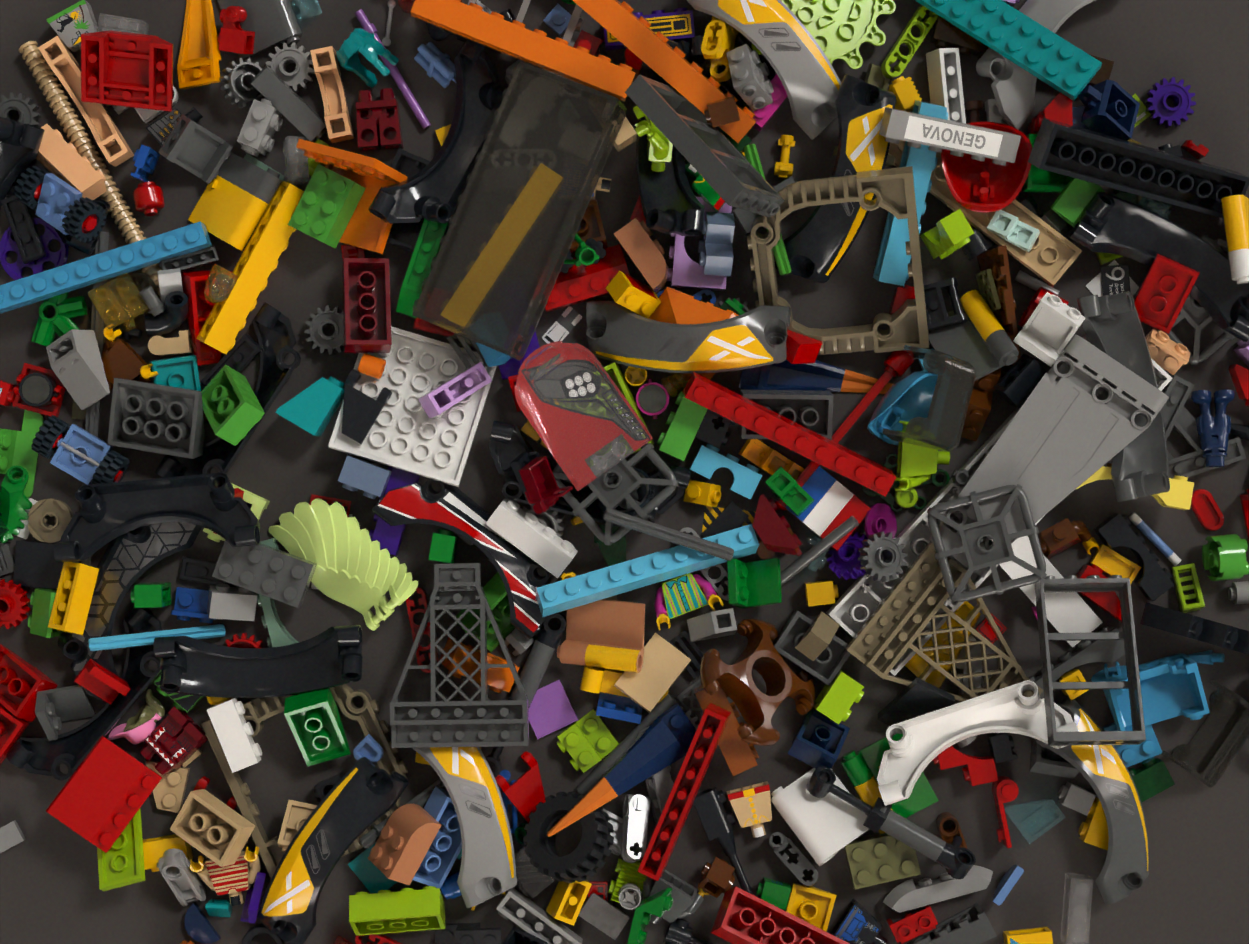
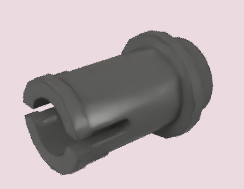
(152, 301)

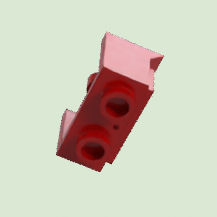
(913, 925)

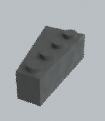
(965, 927)

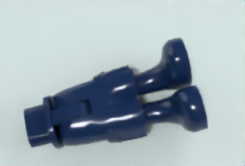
(1216, 429)

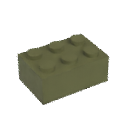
(879, 860)

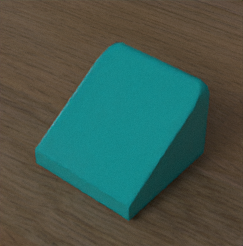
(219, 908)

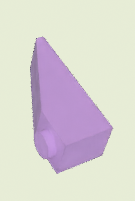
(454, 390)

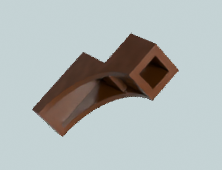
(979, 405)

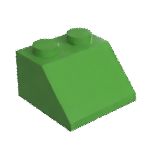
(42, 604)

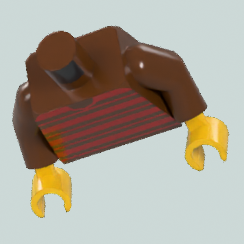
(1065, 535)

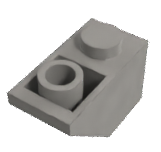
(712, 625)

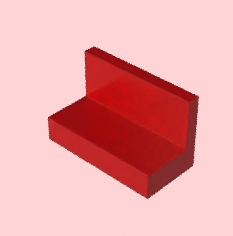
(101, 682)

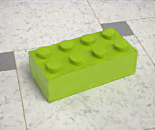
(397, 911)

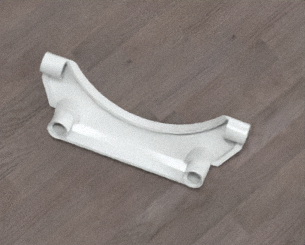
(934, 732)

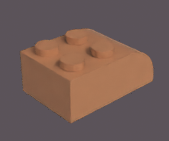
(644, 253)
(404, 843)

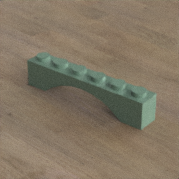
(277, 632)

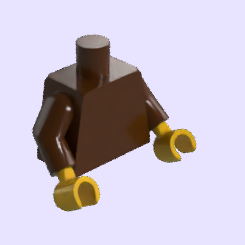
(122, 360)

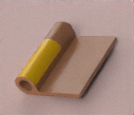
(605, 636)

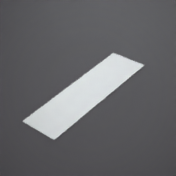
(1063, 609)

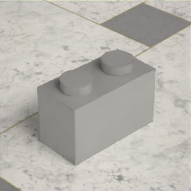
(231, 603)

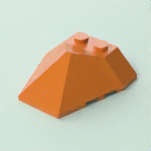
(684, 309)

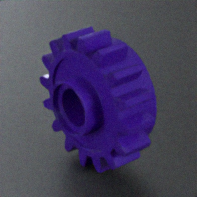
(1180, 96)
(845, 560)

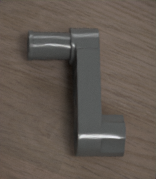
(799, 868)

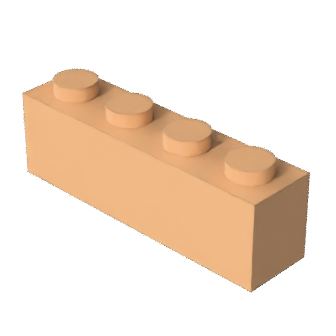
(66, 163)

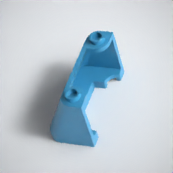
(1168, 690)

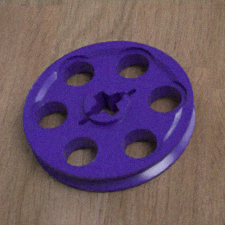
(15, 270)

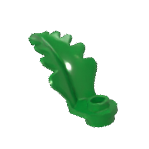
(14, 501)

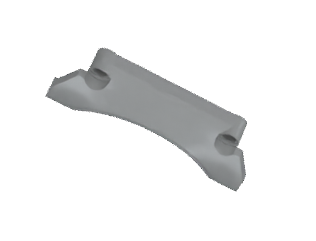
(1013, 85)

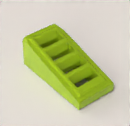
(1180, 589)

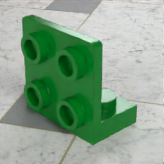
(754, 583)

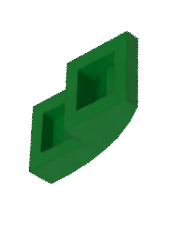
(789, 491)

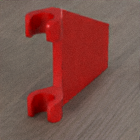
(526, 790)

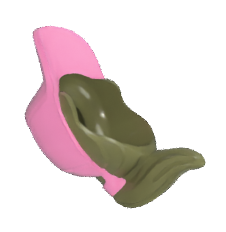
(142, 724)

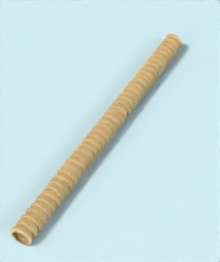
(84, 146)

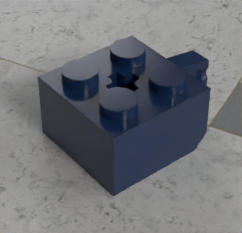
(1109, 109)

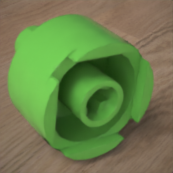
(1225, 557)

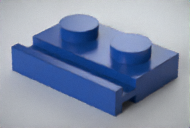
(145, 161)

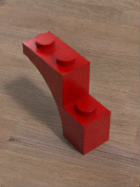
(977, 769)

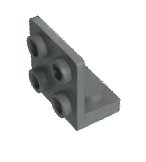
(61, 705)

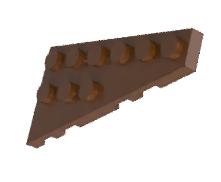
(998, 263)

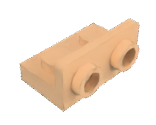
(1166, 352)

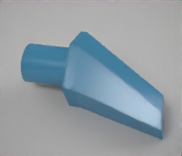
(1207, 657)

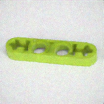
(908, 39)

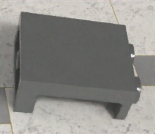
(196, 149)

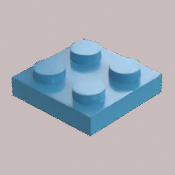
(1137, 753)

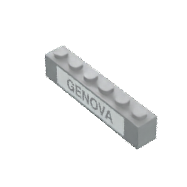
(949, 135)

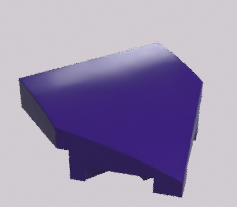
(253, 899)

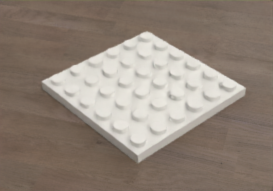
(403, 431)

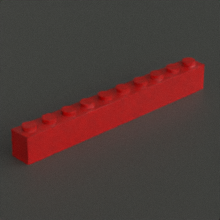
(789, 434)

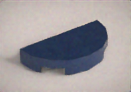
(199, 927)

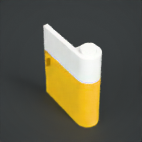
(1236, 223)

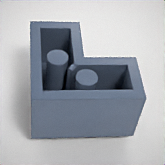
(716, 247)
(364, 476)

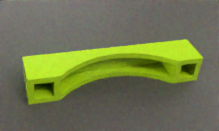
(948, 235)

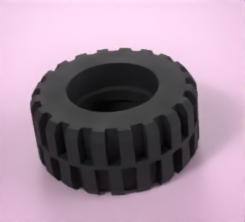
(588, 854)

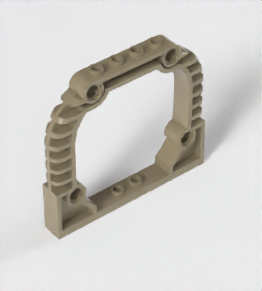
(896, 195)
(263, 708)

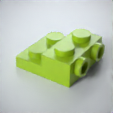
(587, 741)

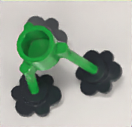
(585, 254)

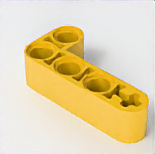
(602, 680)

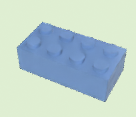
(446, 844)

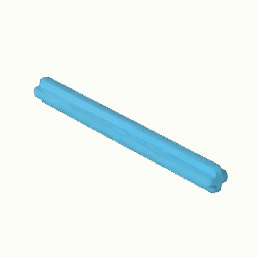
(147, 638)

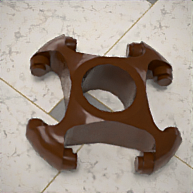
(739, 685)

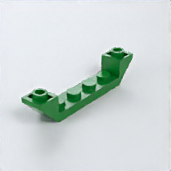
(420, 265)
(656, 905)

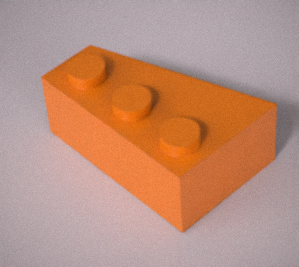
(497, 678)

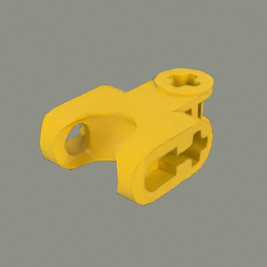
(717, 41)

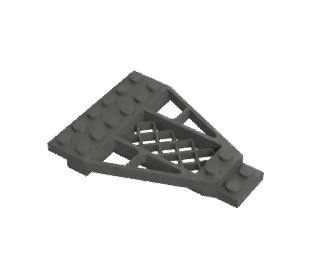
(458, 722)

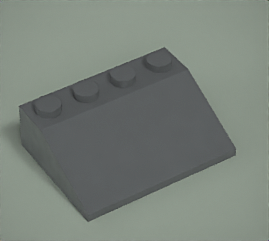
(156, 418)

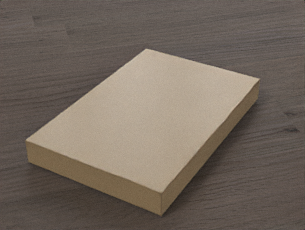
(659, 671)

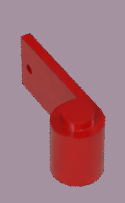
(1004, 791)

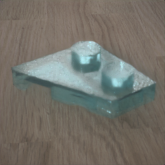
(1034, 817)

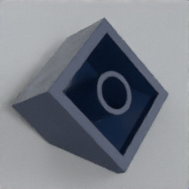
(818, 740)

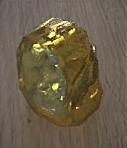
(219, 284)

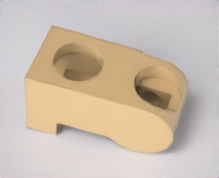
(171, 346)

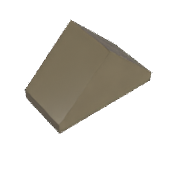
(817, 636)

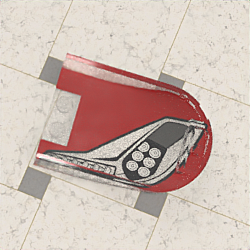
(578, 411)

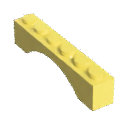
(1177, 497)

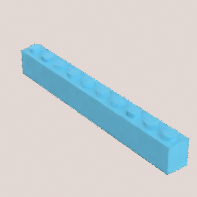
(640, 572)

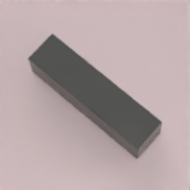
(191, 260)

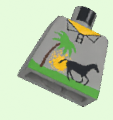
(73, 22)

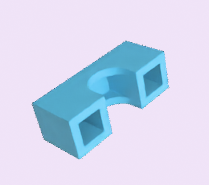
(744, 478)

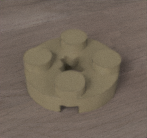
(37, 519)

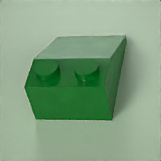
(316, 726)

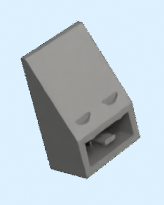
(79, 366)

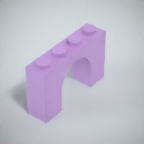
(689, 273)

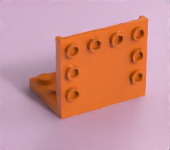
(364, 228)

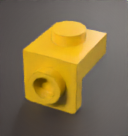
(702, 493)

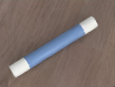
(1154, 538)

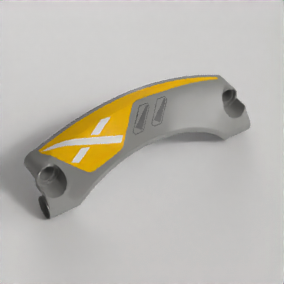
(790, 51)
(486, 837)

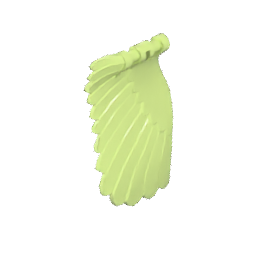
(347, 561)

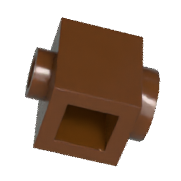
(717, 877)

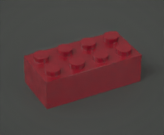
(366, 305)

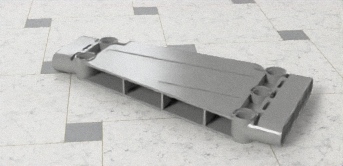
(1059, 438)

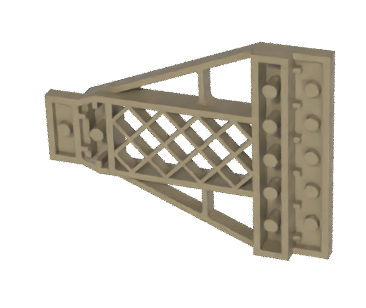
(909, 610)

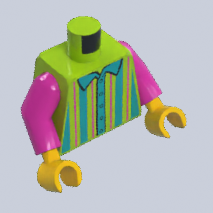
(683, 595)

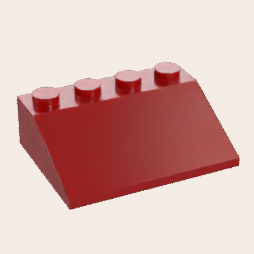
(104, 794)

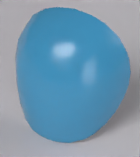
(903, 402)

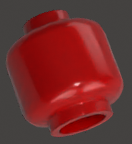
(148, 198)

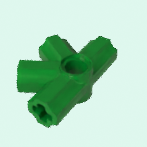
(61, 322)

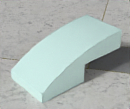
(1012, 230)

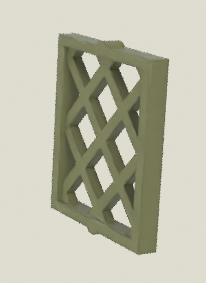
(990, 285)

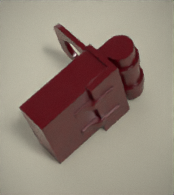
(541, 485)

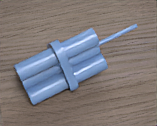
(436, 64)

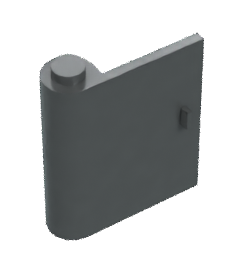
(270, 19)

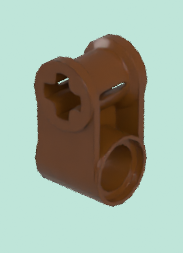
(948, 834)

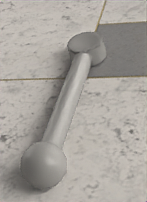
(386, 41)

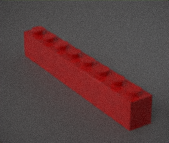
(684, 791)

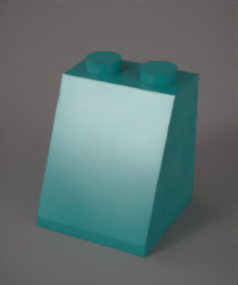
(314, 405)

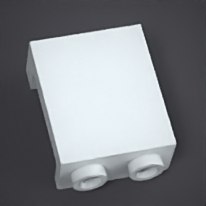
(1049, 329)

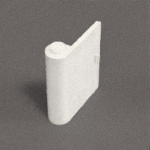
(819, 823)

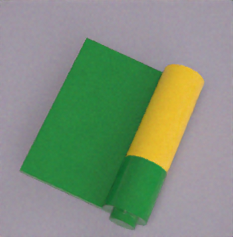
(863, 772)

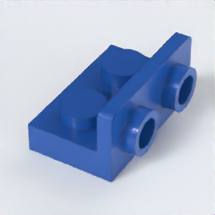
(191, 603)
(618, 708)

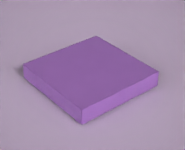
(551, 709)

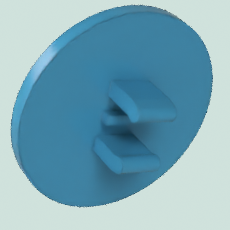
(1111, 674)

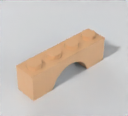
(333, 94)

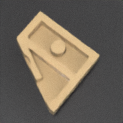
(171, 788)

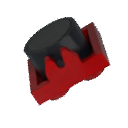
(39, 390)

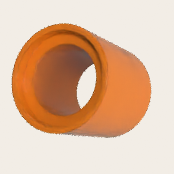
(371, 366)

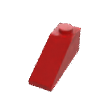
(1105, 600)

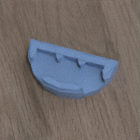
(1007, 883)

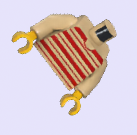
(230, 878)

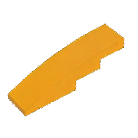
(768, 458)

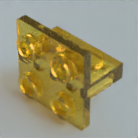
(118, 302)

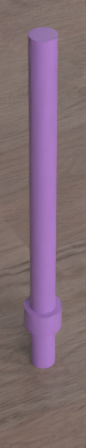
(395, 73)

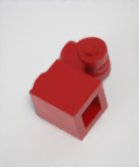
(232, 36)

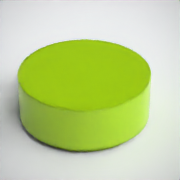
(906, 498)

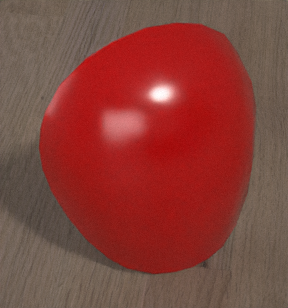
(983, 184)

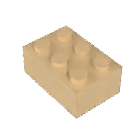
(212, 827)

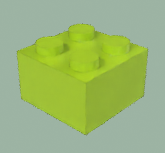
(837, 698)

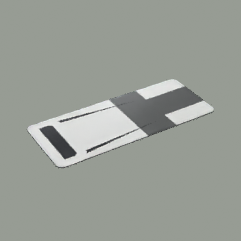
(562, 326)

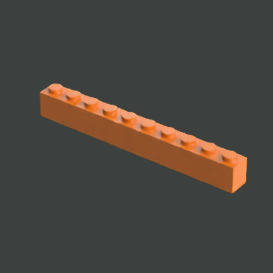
(527, 45)
(665, 60)

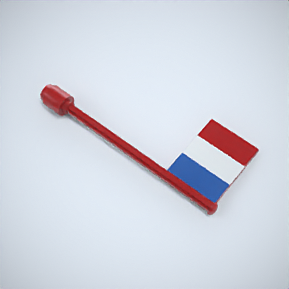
(833, 501)

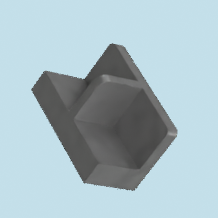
(603, 915)

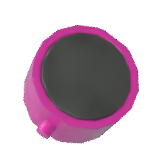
(652, 398)

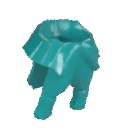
(370, 48)

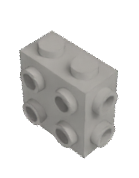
(750, 77)
(260, 128)

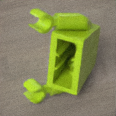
(658, 146)
(917, 463)

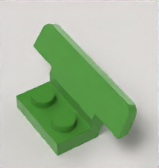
(17, 449)

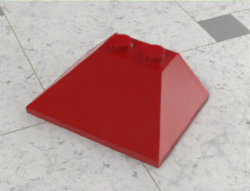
(127, 70)

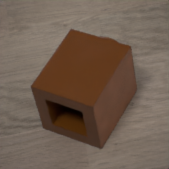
(722, 112)

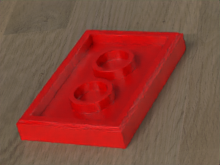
(1164, 292)

